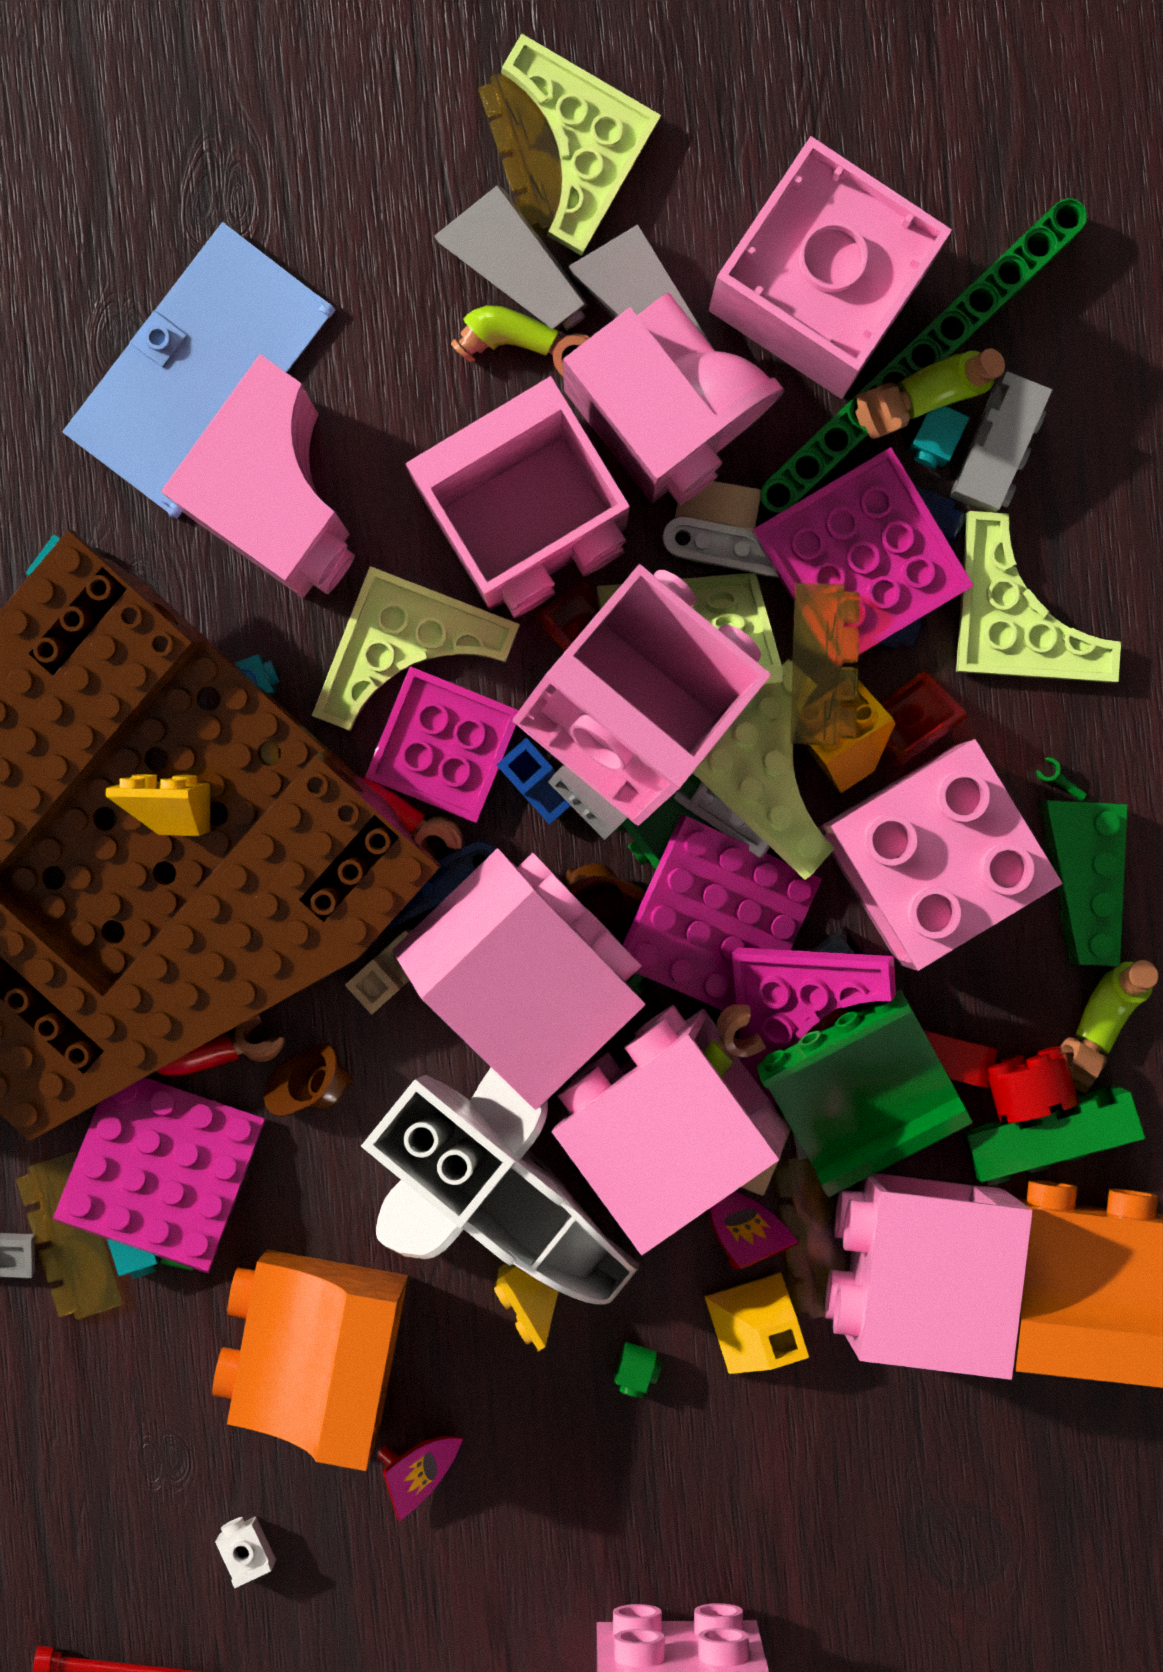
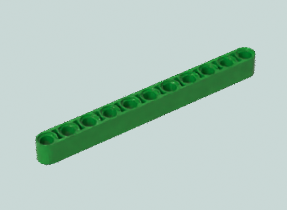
(931, 341)

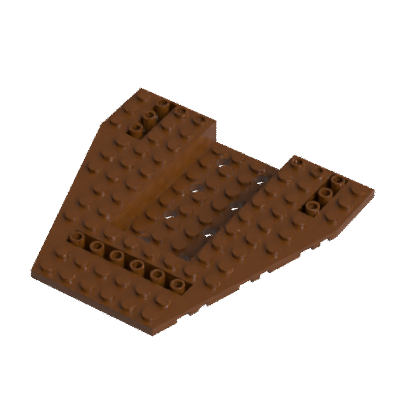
(257, 905)

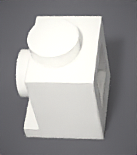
(251, 1536)

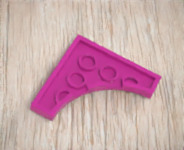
(798, 988)

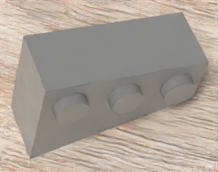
(1001, 443)

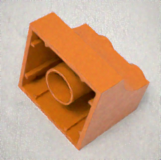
(1092, 1287)
(312, 1354)

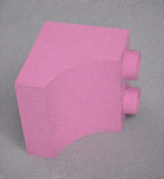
(255, 484)

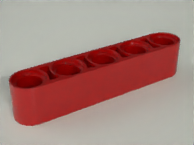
(960, 1058)

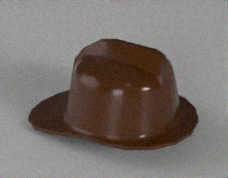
(604, 895)
(306, 1081)

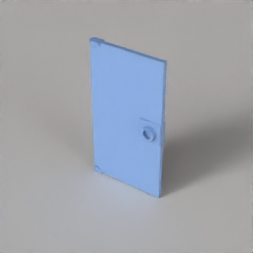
(192, 358)

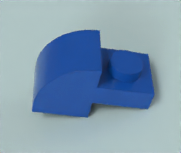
(530, 775)

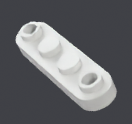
(717, 546)

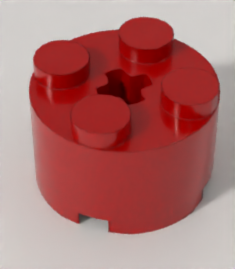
(1032, 1086)

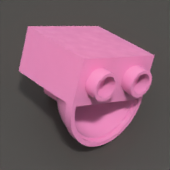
(665, 397)

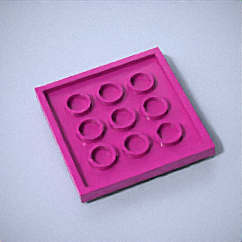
(874, 540)
(709, 902)
(160, 1172)

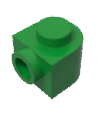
(636, 1369)

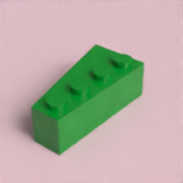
(1089, 858)
(1097, 1123)

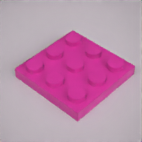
(442, 744)

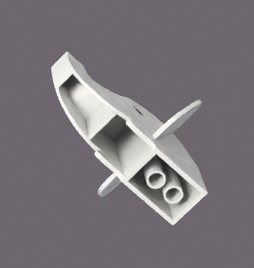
(474, 1172)

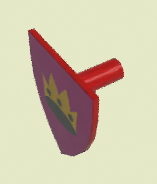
(748, 1230)
(418, 1471)

